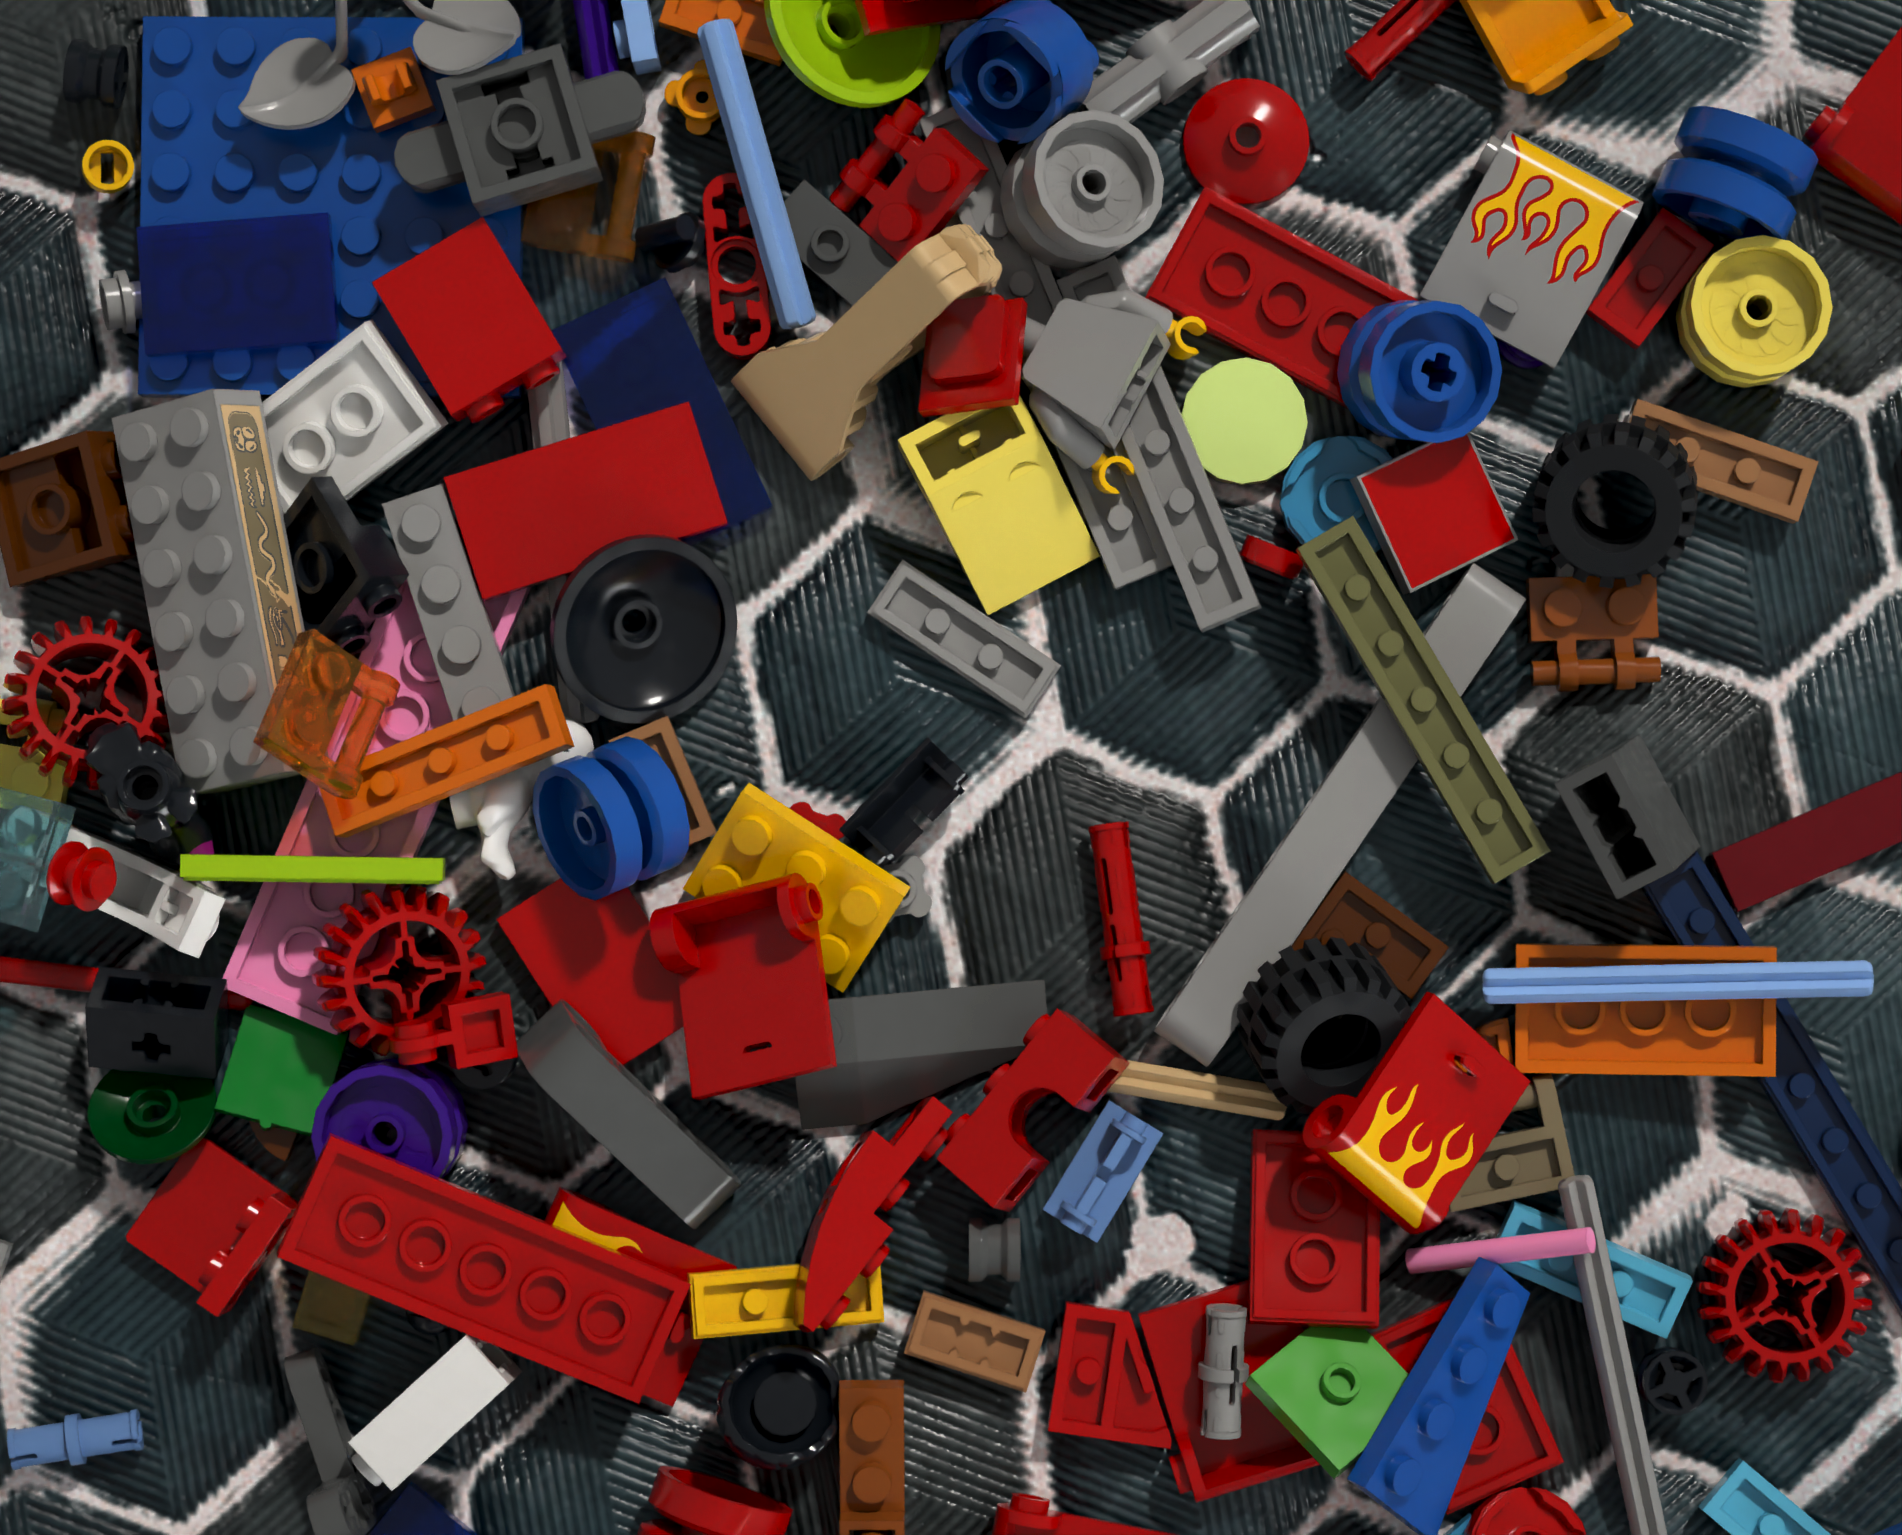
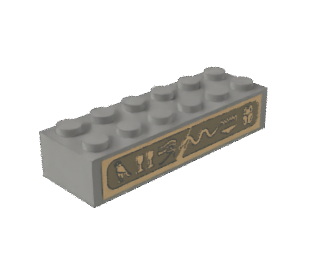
(212, 576)

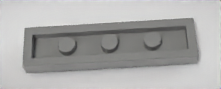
(448, 601)

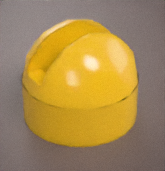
(121, 168)

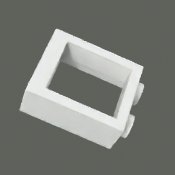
(431, 1411)

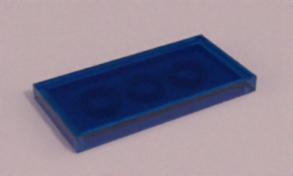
(644, 359)

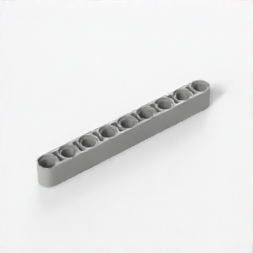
(1329, 829)

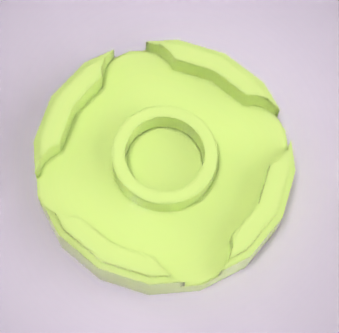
(1245, 420)

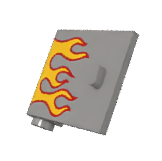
(1532, 246)

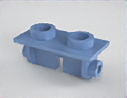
(1102, 1171)

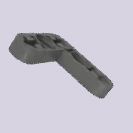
(343, 1499)

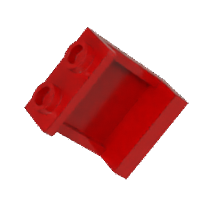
(471, 322)

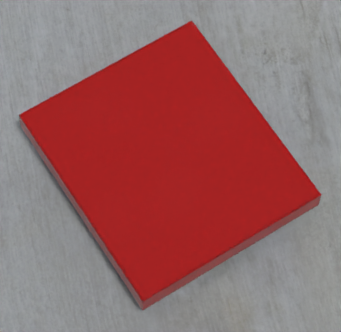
(973, 356)

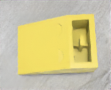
(998, 501)

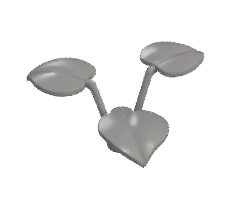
(306, 84)

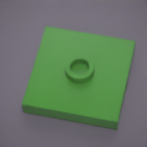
(1330, 1391)

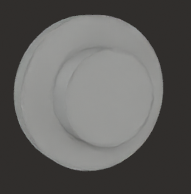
(120, 302)

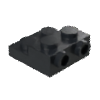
(340, 568)

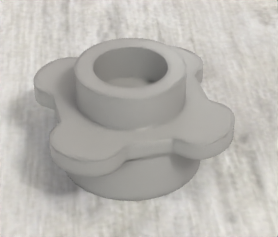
(910, 872)

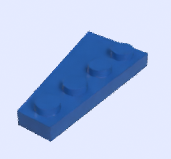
(1438, 1410)

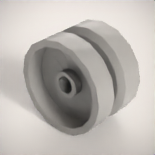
(1082, 190)

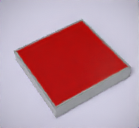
(1433, 511)

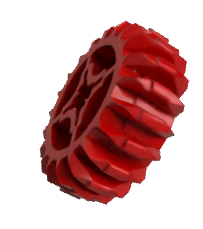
(66, 685)
(347, 971)
(1811, 1282)

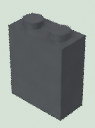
(1628, 816)

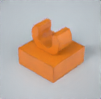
(393, 89)

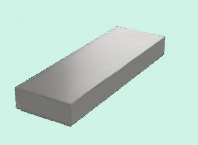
(963, 639)

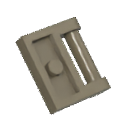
(1522, 1160)

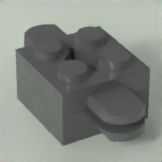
(520, 130)

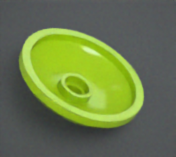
(854, 66)

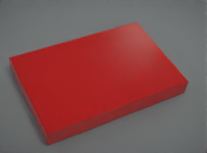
(599, 963)
(1309, 1240)
(1513, 1433)

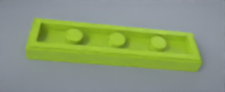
(312, 869)

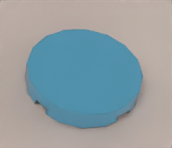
(1319, 488)

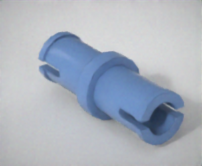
(75, 1439)

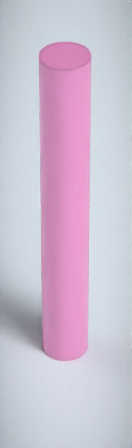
(1501, 1250)

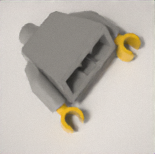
(1094, 369)

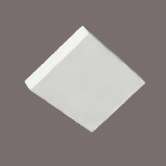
(348, 416)

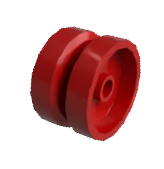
(711, 1506)

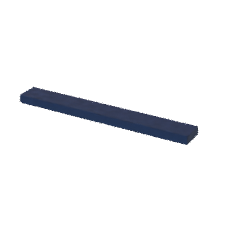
(1803, 1087)

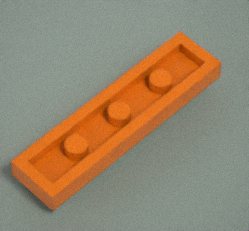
(452, 759)

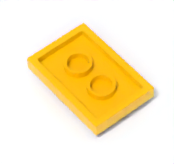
(770, 841)

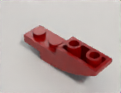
(845, 1231)

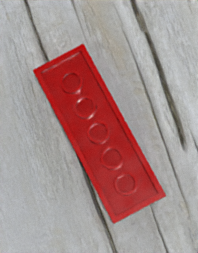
(483, 1268)

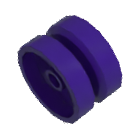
(412, 1098)

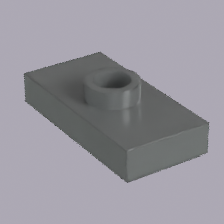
(834, 245)

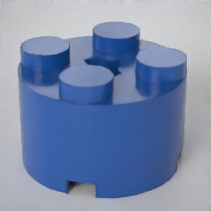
(1020, 70)

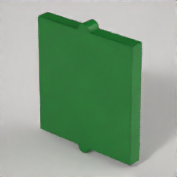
(279, 1070)

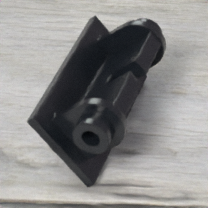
(885, 822)

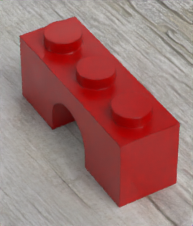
(991, 1145)

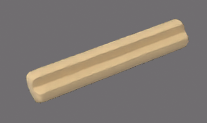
(1199, 1090)

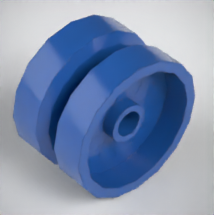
(1734, 174)
(1419, 370)
(611, 817)

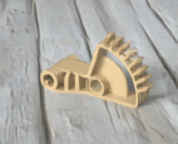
(819, 386)

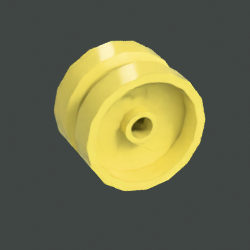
(1783, 286)

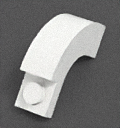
(157, 897)

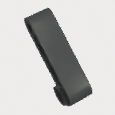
(624, 1115)

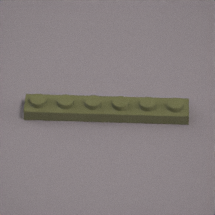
(1422, 700)

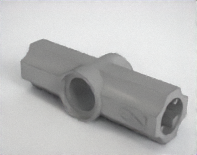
(1171, 58)

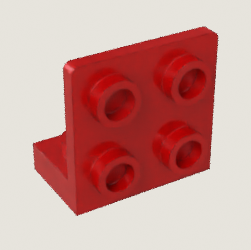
(213, 1224)

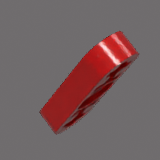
(725, 315)

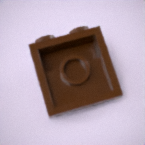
(63, 509)

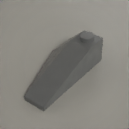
(913, 1046)

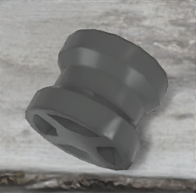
(994, 1249)

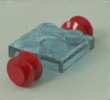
(41, 863)

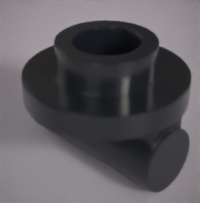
(676, 241)

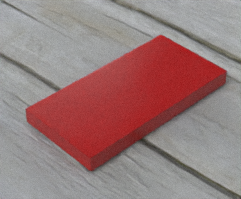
(1267, 291)
(563, 501)

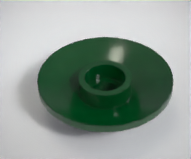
(129, 1100)

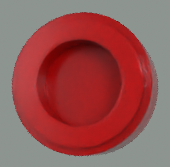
(1271, 557)

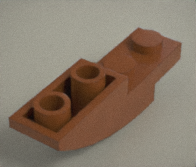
(872, 1457)

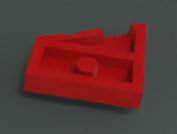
(1104, 1381)

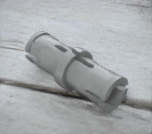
(1223, 1371)

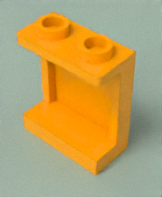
(1544, 38)

